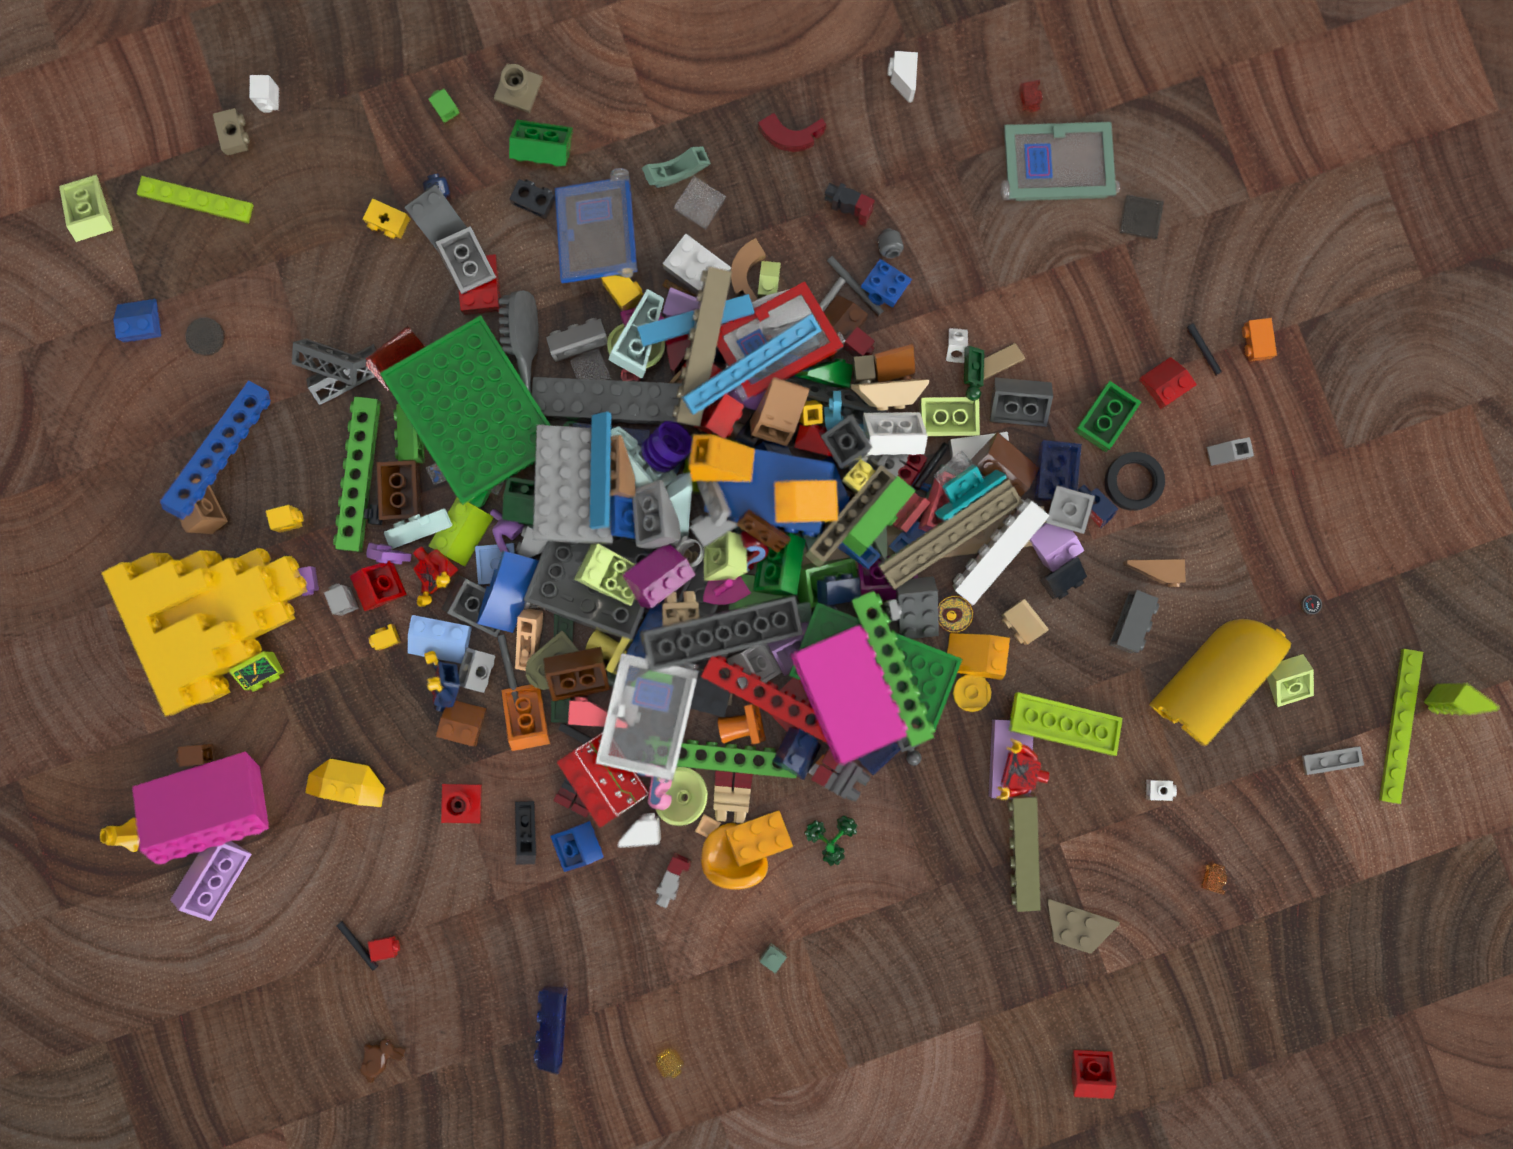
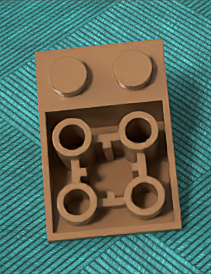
(779, 411)

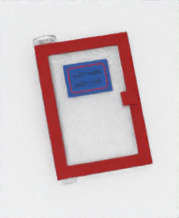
(770, 319)

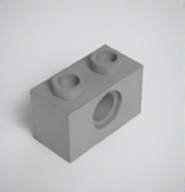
(341, 599)
(471, 661)

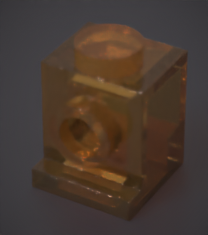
(1214, 878)

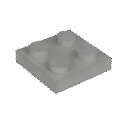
(1070, 509)

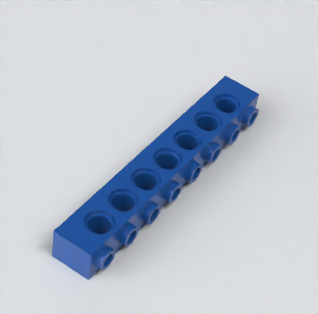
(249, 394)

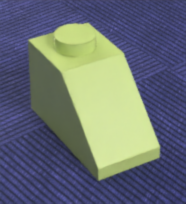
(768, 278)

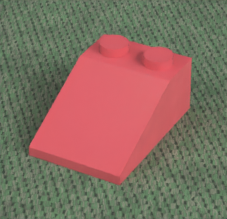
(586, 713)

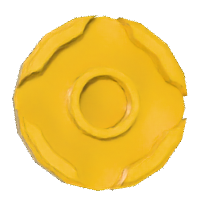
(971, 693)

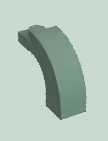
(676, 169)

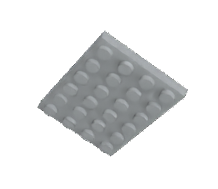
(564, 487)

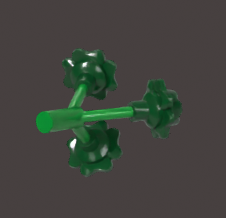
(833, 852)

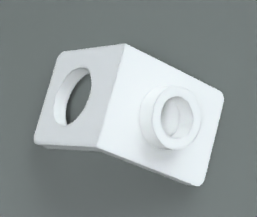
(957, 341)

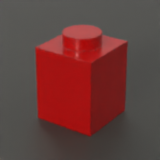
(383, 948)

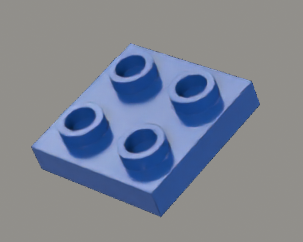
(885, 284)

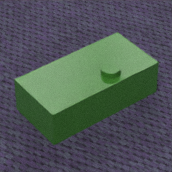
(878, 516)

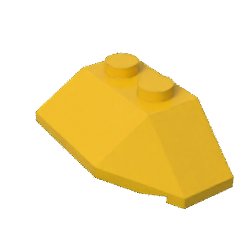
(346, 783)

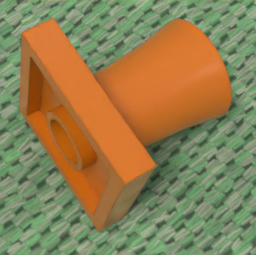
(744, 725)

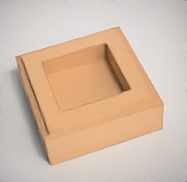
(707, 825)

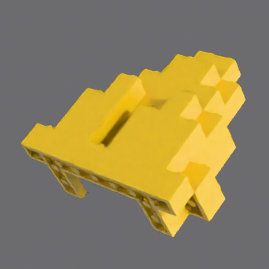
(201, 616)

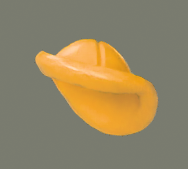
(721, 866)

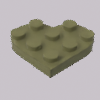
(535, 665)

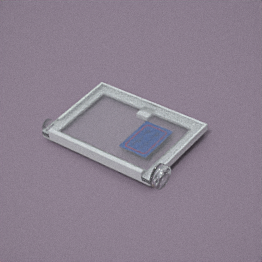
(647, 717)

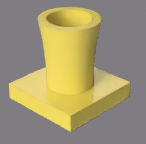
(610, 648)

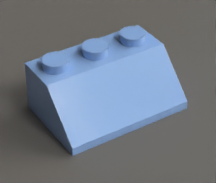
(442, 637)

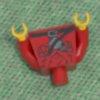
(433, 571)
(1021, 771)

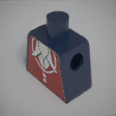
(1104, 509)

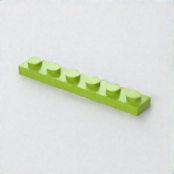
(195, 199)

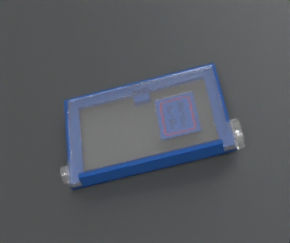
(596, 229)

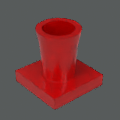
(469, 795)

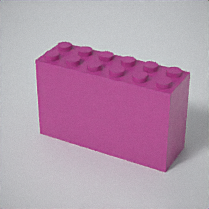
(849, 694)
(200, 808)

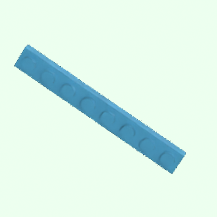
(751, 364)

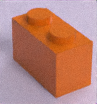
(1259, 339)

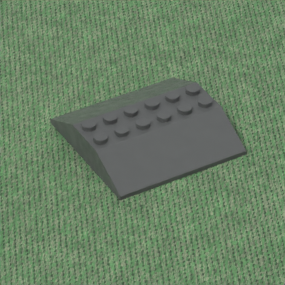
(559, 593)

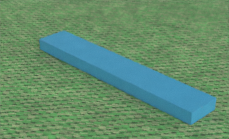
(681, 323)
(600, 470)

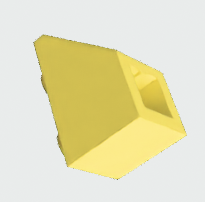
(858, 476)

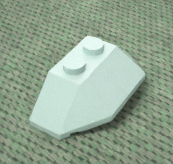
(680, 496)

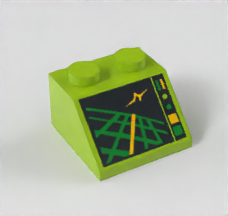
(257, 671)

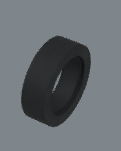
(1153, 467)

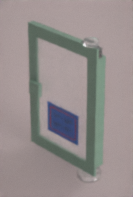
(1059, 161)

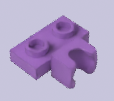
(383, 553)

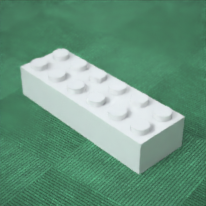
(999, 551)

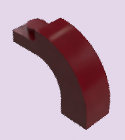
(788, 139)

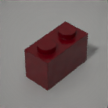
(859, 344)

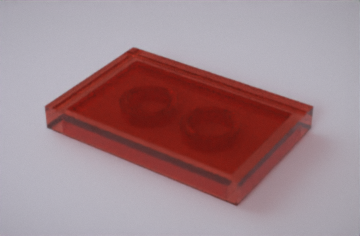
(392, 352)

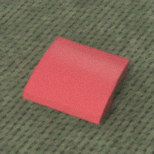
(910, 512)

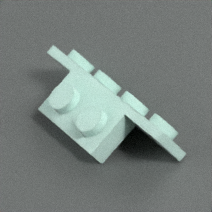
(417, 528)

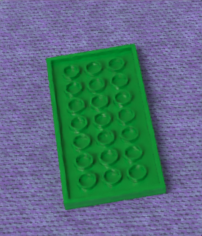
(930, 668)

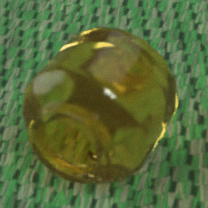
(669, 1063)

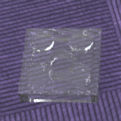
(699, 202)

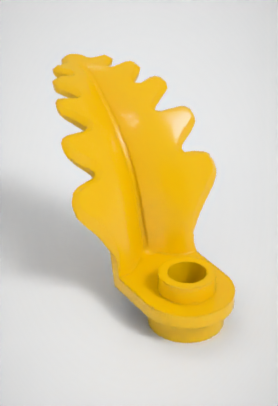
(121, 835)

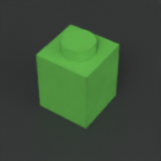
(443, 105)

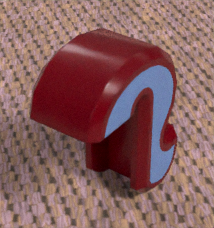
(755, 551)

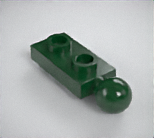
(973, 371)

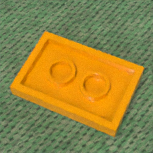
(758, 838)

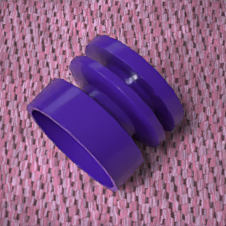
(667, 446)

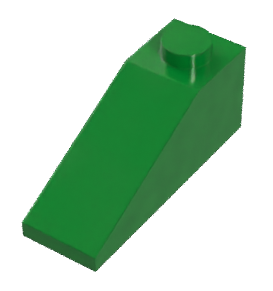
(832, 373)

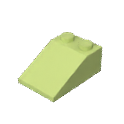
(85, 208)

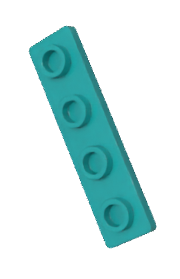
(966, 488)

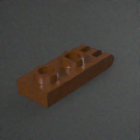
(763, 530)

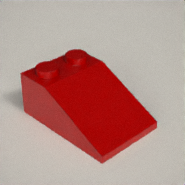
(484, 297)

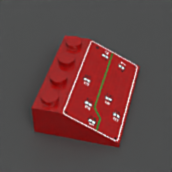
(602, 788)

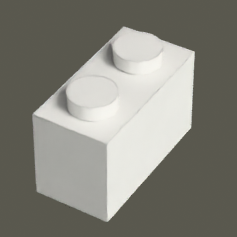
(264, 93)

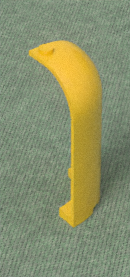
(1221, 677)

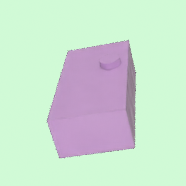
(999, 742)

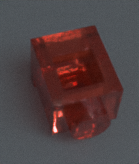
(1030, 95)

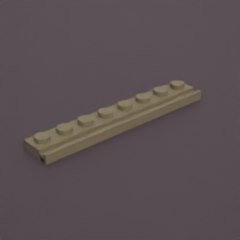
(950, 534)

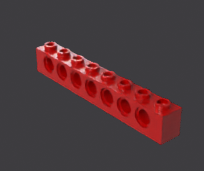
(711, 673)

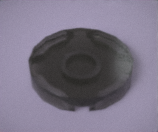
(205, 336)

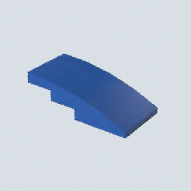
(507, 590)

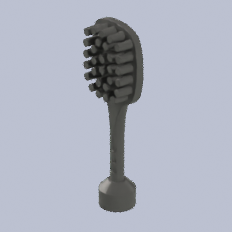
(522, 328)

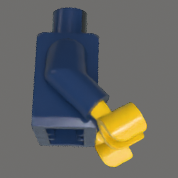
(444, 684)

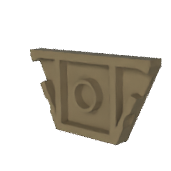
(1078, 927)

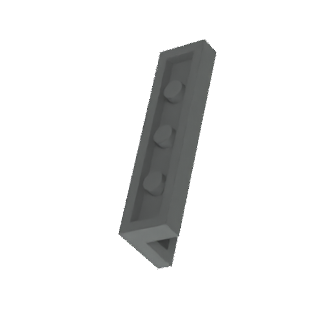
(323, 353)
(321, 381)

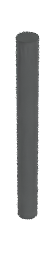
(854, 285)
(508, 667)

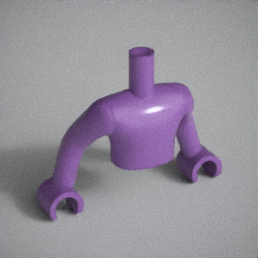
(506, 528)

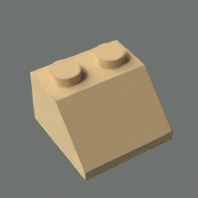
(1024, 622)

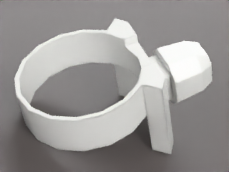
(682, 545)

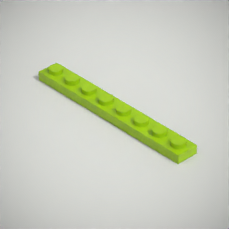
(1401, 726)

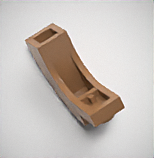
(744, 260)

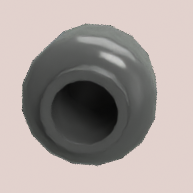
(890, 243)

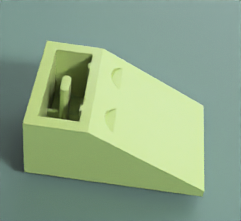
(603, 572)

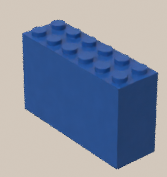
(759, 493)

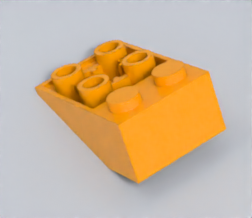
(720, 460)

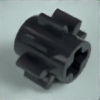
(372, 515)

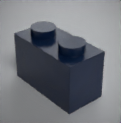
(838, 589)

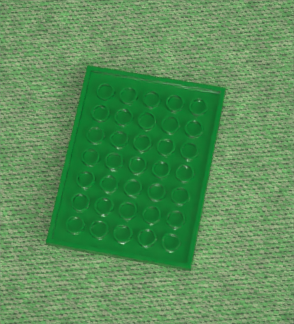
(468, 408)

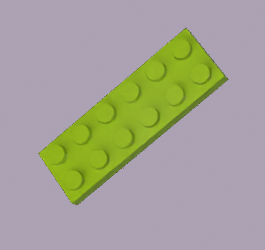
(1065, 724)

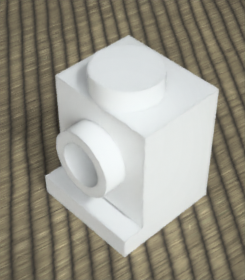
(1153, 790)

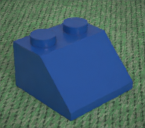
(137, 321)
(577, 846)

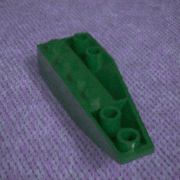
(519, 501)

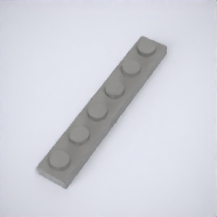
(713, 499)

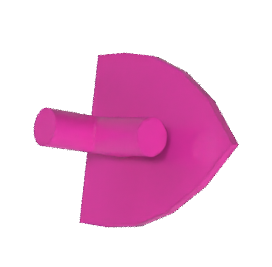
(725, 591)

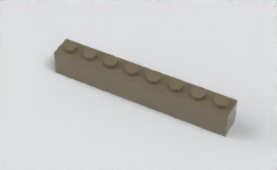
(703, 339)

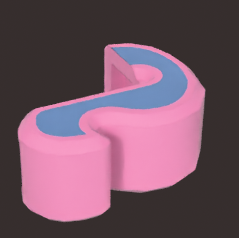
(657, 794)

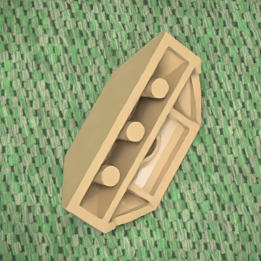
(890, 393)

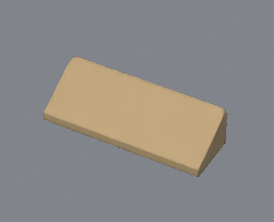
(1002, 360)

